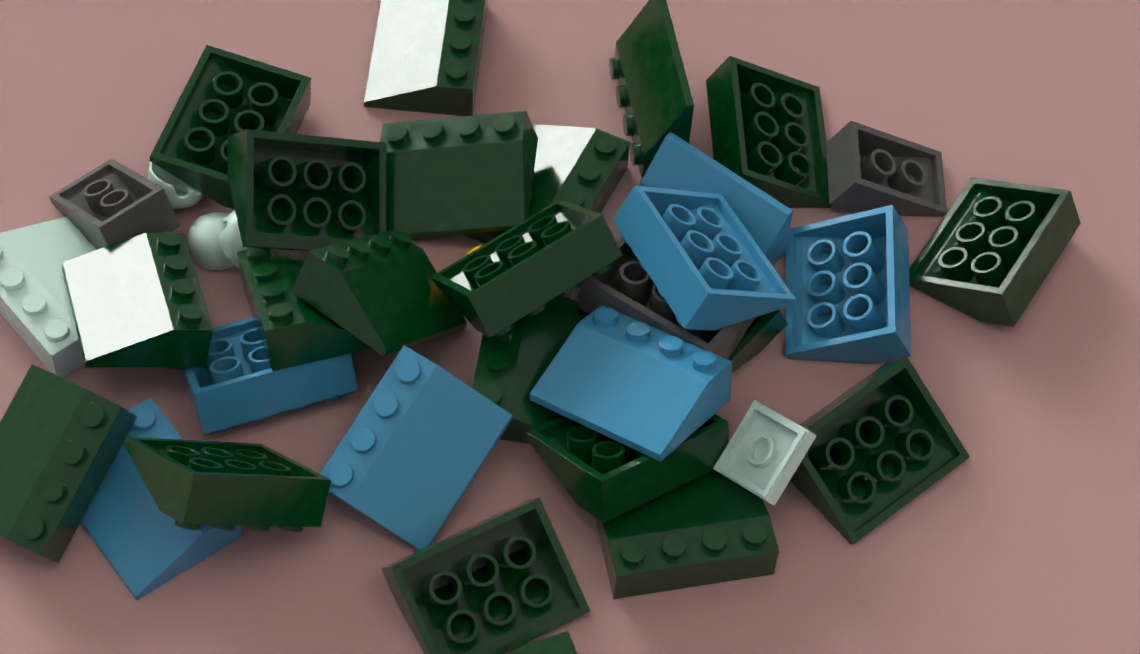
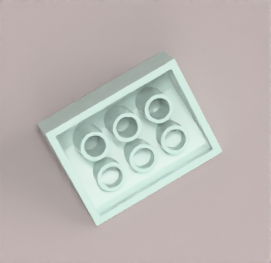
(35, 290)

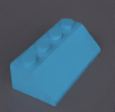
(687, 168)

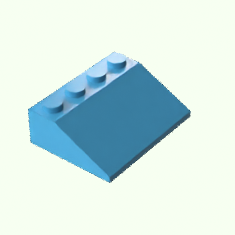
(700, 257)
(849, 289)
(634, 382)
(244, 389)
(415, 449)
(132, 530)

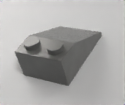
(882, 170)
(115, 205)

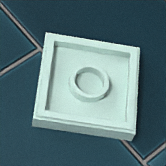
(764, 452)

